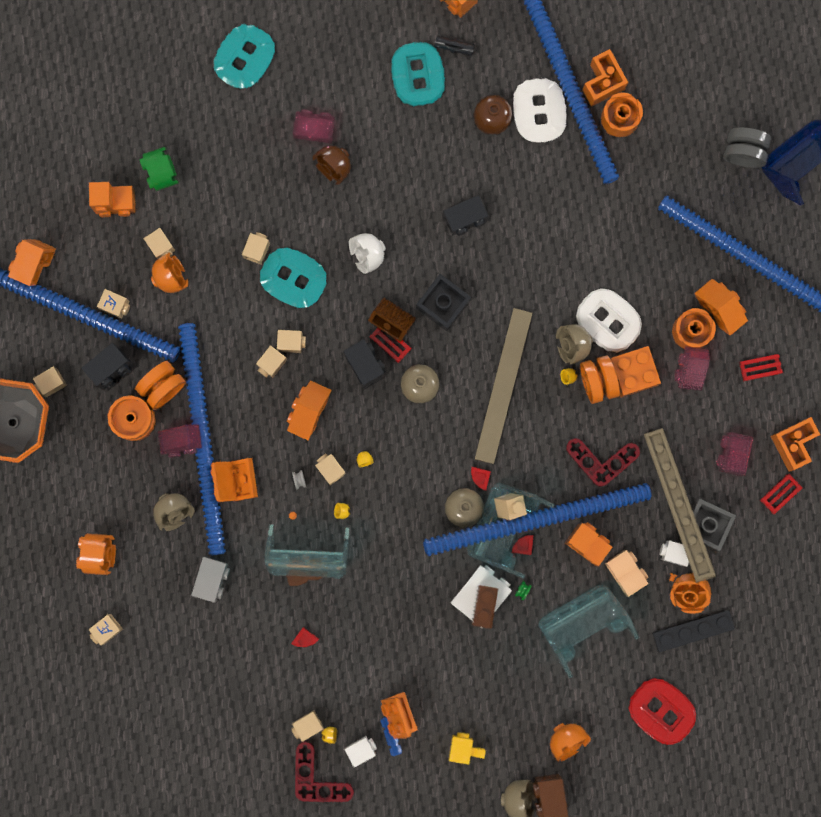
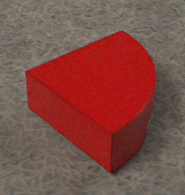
(480, 477)
(523, 545)
(304, 639)

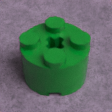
(159, 168)

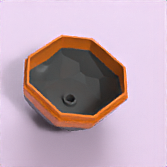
(30, 410)

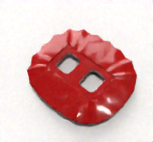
(652, 722)

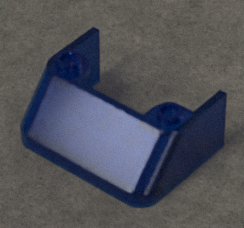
(794, 160)

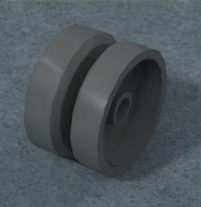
(747, 147)

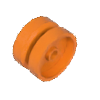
(599, 379)
(160, 385)
(131, 430)

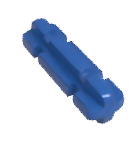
(393, 743)

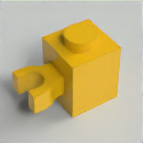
(462, 749)

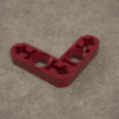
(597, 466)
(308, 781)

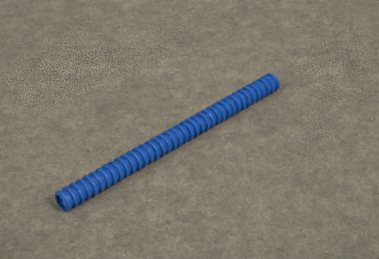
(571, 90)
(741, 252)
(91, 317)
(204, 454)
(537, 519)

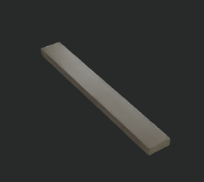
(503, 386)
(679, 505)

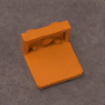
(234, 480)
(399, 716)

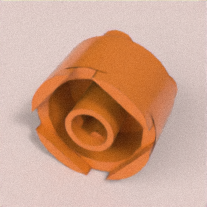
(628, 107)
(702, 323)
(96, 554)

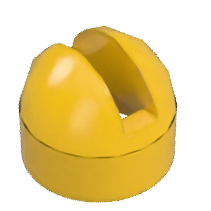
(568, 376)
(364, 459)
(341, 511)
(329, 735)

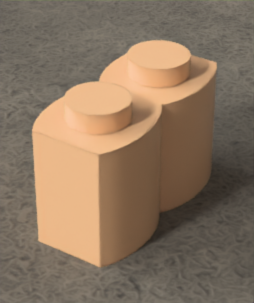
(626, 572)

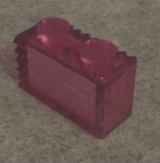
(314, 126)
(692, 369)
(179, 440)
(735, 454)

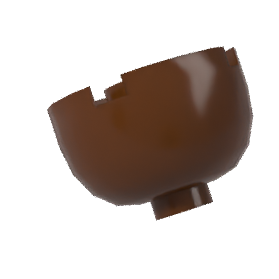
(492, 114)
(333, 163)

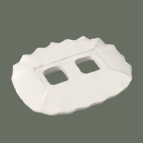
(525, 110)
(618, 310)

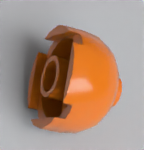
(168, 275)
(689, 595)
(568, 740)

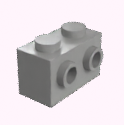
(210, 579)

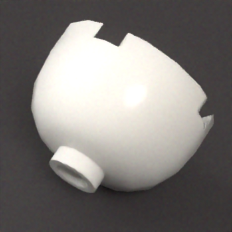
(368, 251)

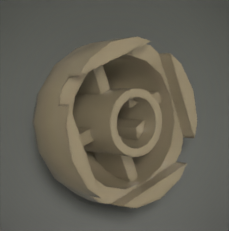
(574, 342)
(420, 384)
(464, 507)
(171, 510)
(518, 799)

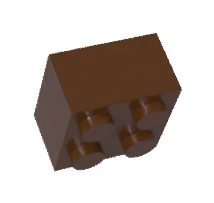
(550, 796)

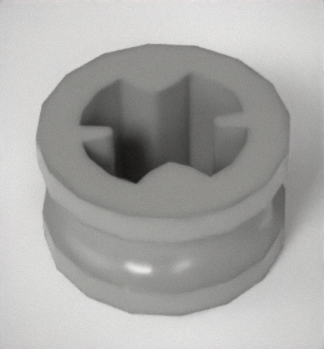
(299, 479)

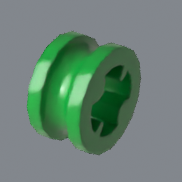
(523, 590)

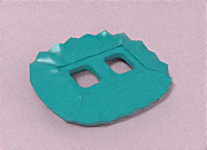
(255, 63)
(432, 73)
(285, 289)

